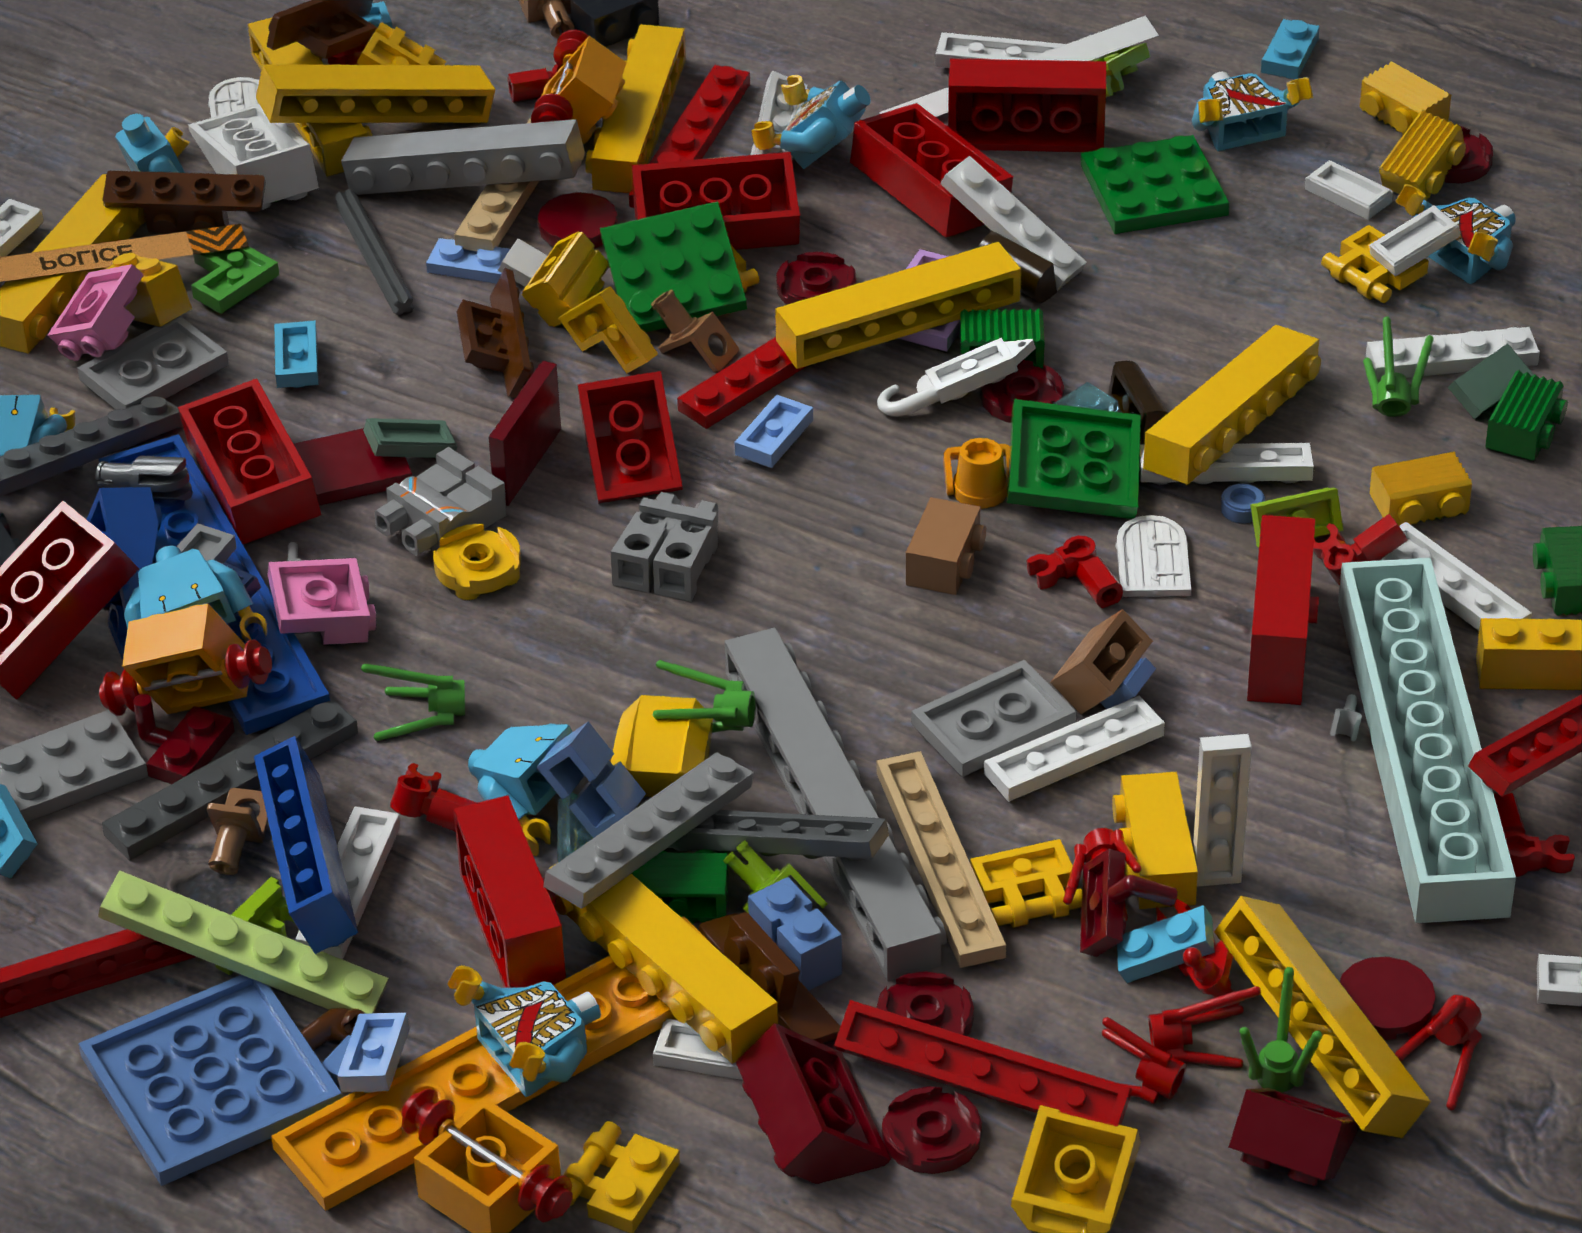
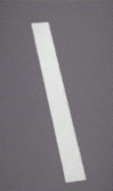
(1080, 50)

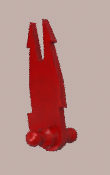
(1207, 972)

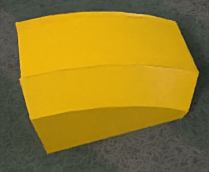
(660, 749)
(1074, 1173)

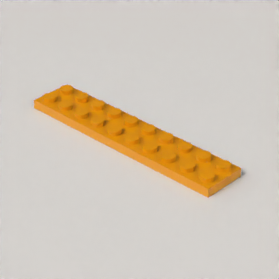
(362, 1134)

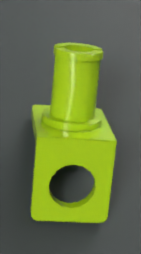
(760, 875)

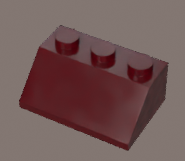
(810, 1107)

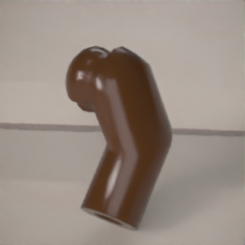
(331, 1026)

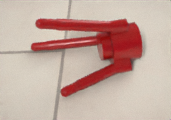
(1093, 845)
(1451, 1026)
(1173, 1029)
(1157, 1068)

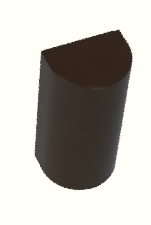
(1036, 272)
(1136, 395)

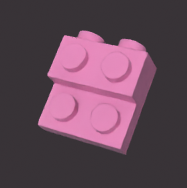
(96, 313)
(322, 598)

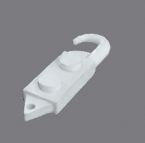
(959, 376)

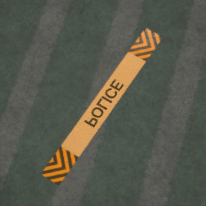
(103, 254)

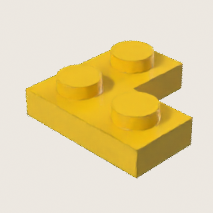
(608, 320)

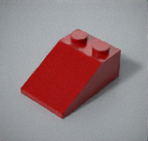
(629, 437)

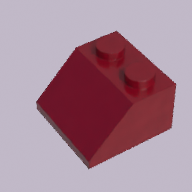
(1292, 1134)

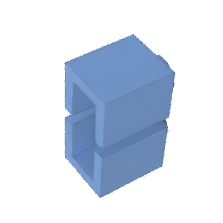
(610, 788)
(798, 931)

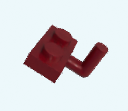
(187, 746)
(1103, 899)

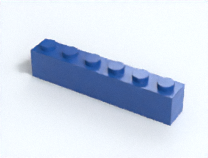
(305, 846)

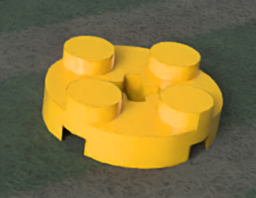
(497, 564)

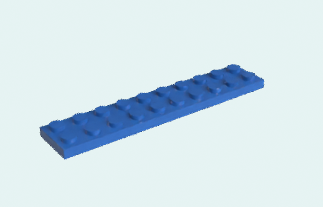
(293, 680)

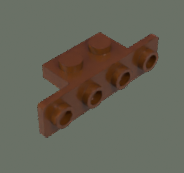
(322, 26)
(184, 200)
(496, 334)
(768, 966)

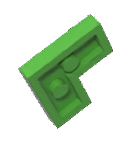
(232, 276)

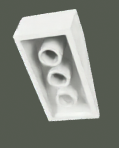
(251, 145)

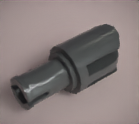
(164, 475)

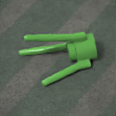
(1394, 393)
(443, 696)
(731, 709)
(1278, 1062)

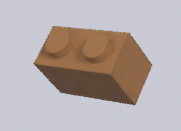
(944, 546)
(1101, 661)

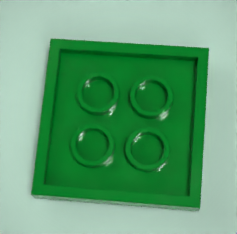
(1154, 184)
(676, 252)
(1074, 459)

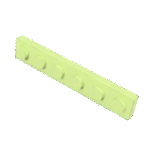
(240, 946)

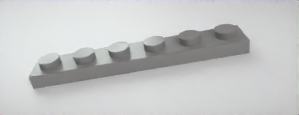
(648, 830)

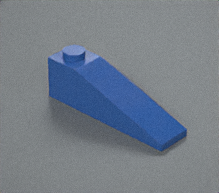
(132, 522)

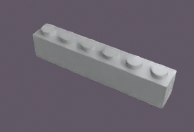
(464, 157)

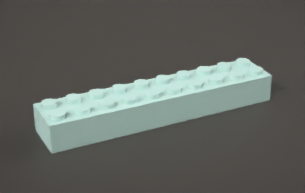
(1423, 742)

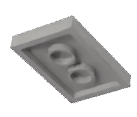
(153, 364)
(992, 717)
(70, 765)

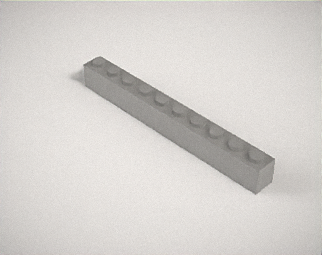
(823, 782)

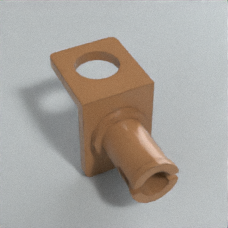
(553, 11)
(693, 329)
(234, 827)

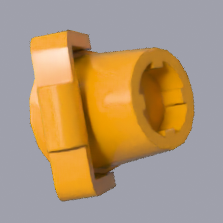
(979, 473)

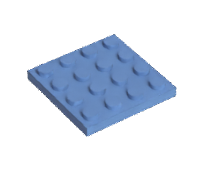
(208, 1076)

